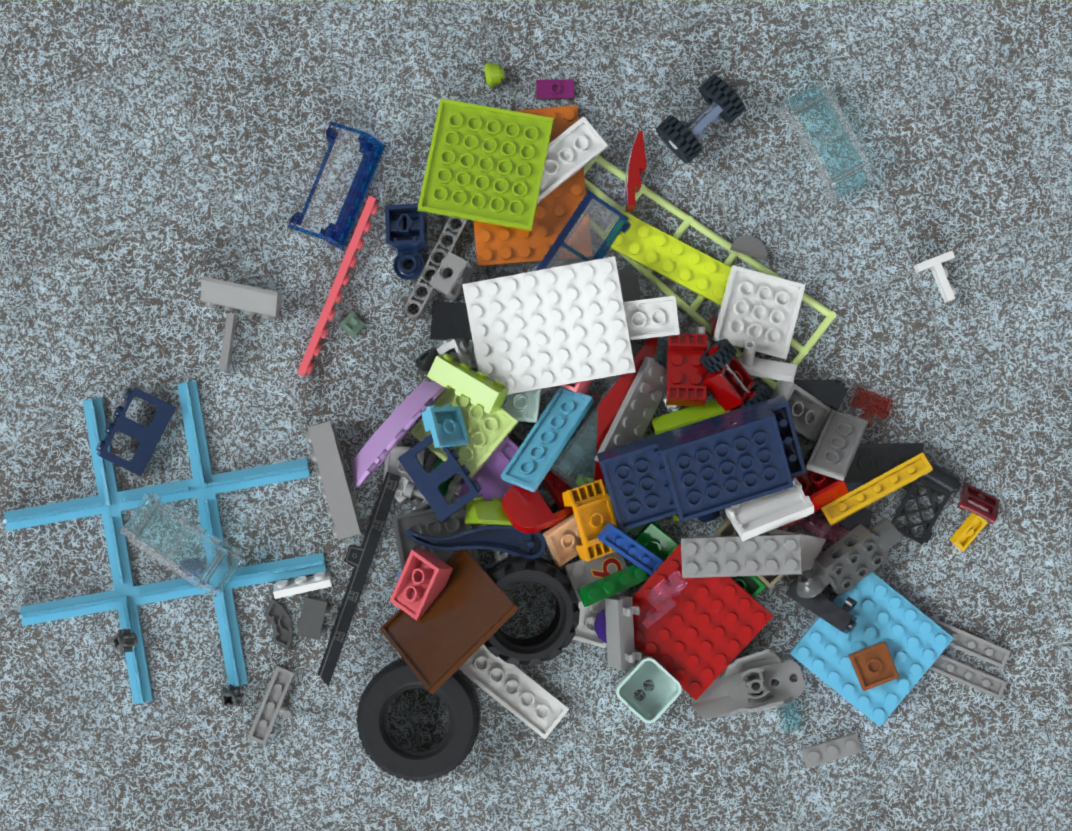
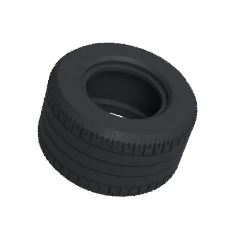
(417, 765)

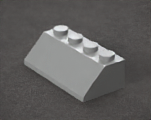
(240, 297)

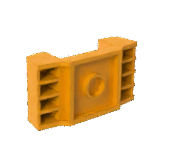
(592, 514)

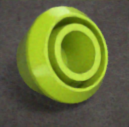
(493, 74)

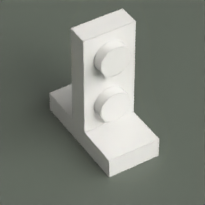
(940, 274)

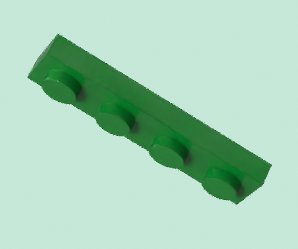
(612, 584)

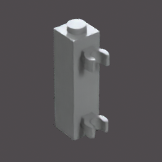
(620, 632)

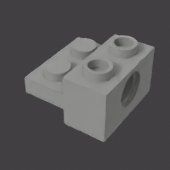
(452, 286)

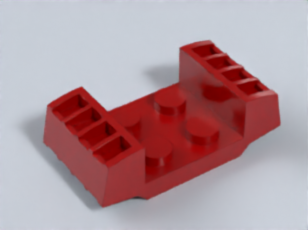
(685, 370)

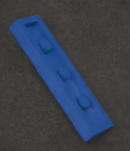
(630, 548)

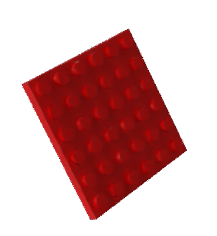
(704, 628)

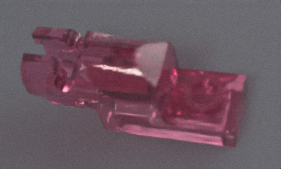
(821, 528)
(663, 597)

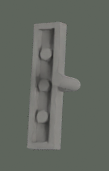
(272, 705)

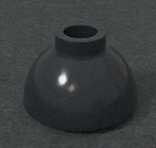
(426, 360)

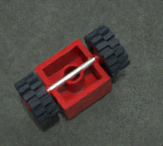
(728, 378)

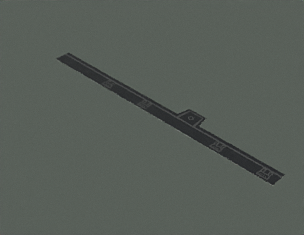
(360, 558)

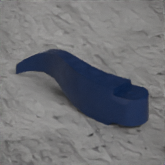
(491, 537)

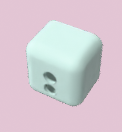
(655, 701)

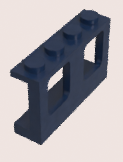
(146, 435)
(429, 482)

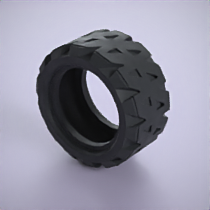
(562, 628)

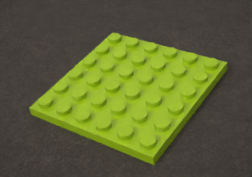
(485, 164)

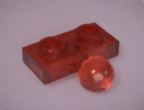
(871, 404)

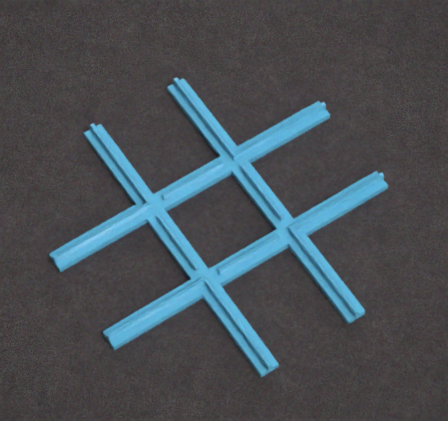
(111, 504)

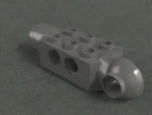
(849, 559)

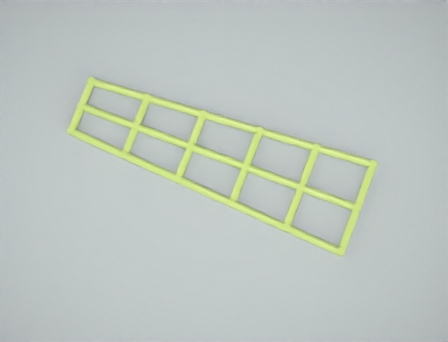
(687, 221)

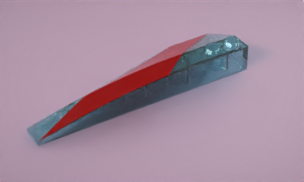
(576, 461)

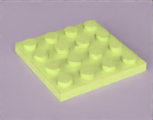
(483, 431)

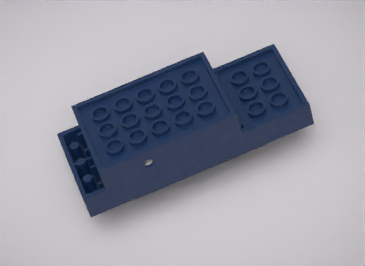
(704, 465)

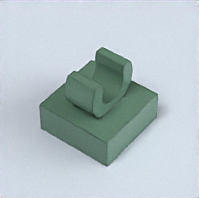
(352, 324)

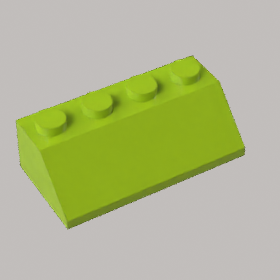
(686, 416)
(485, 512)

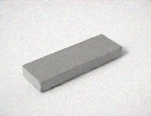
(227, 342)

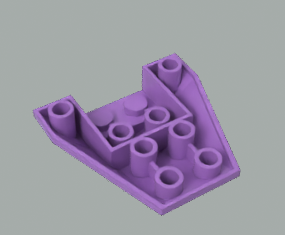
(490, 473)

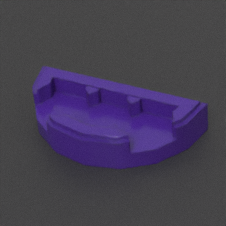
(600, 626)

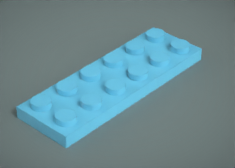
(547, 439)

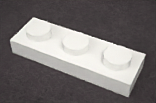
(302, 584)

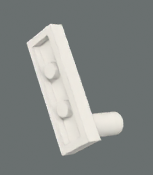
(764, 367)

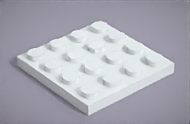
(759, 311)

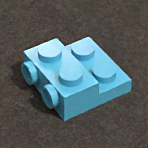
(445, 425)

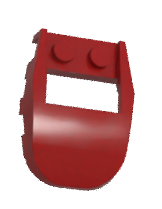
(528, 509)

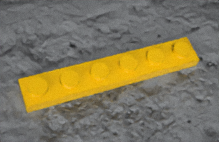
(876, 489)

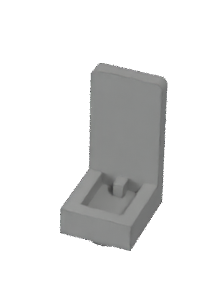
(462, 350)

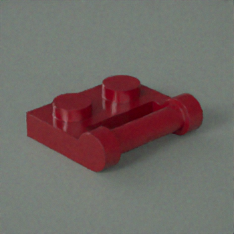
(979, 503)

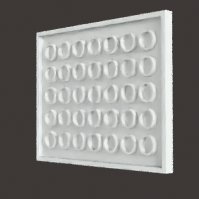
(550, 326)

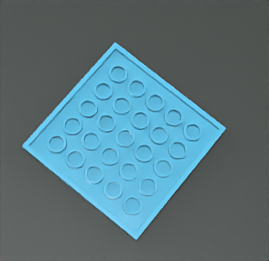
(881, 616)

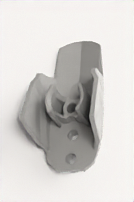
(748, 688)

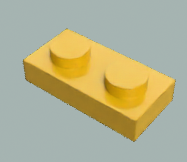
(968, 531)

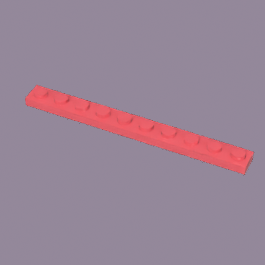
(335, 295)

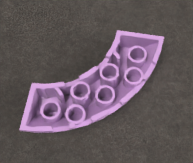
(394, 430)

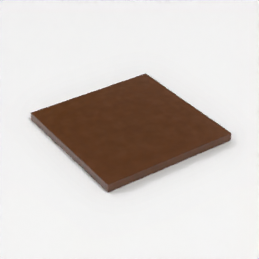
(453, 625)

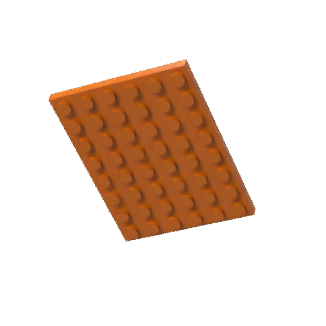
(510, 245)

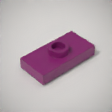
(555, 89)

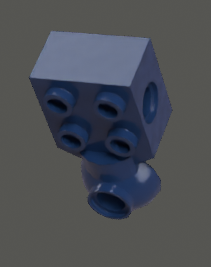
(407, 236)

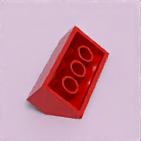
(820, 489)

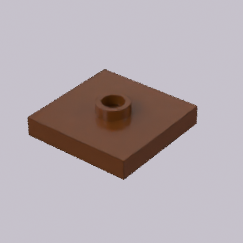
(873, 665)

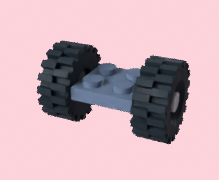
(722, 103)

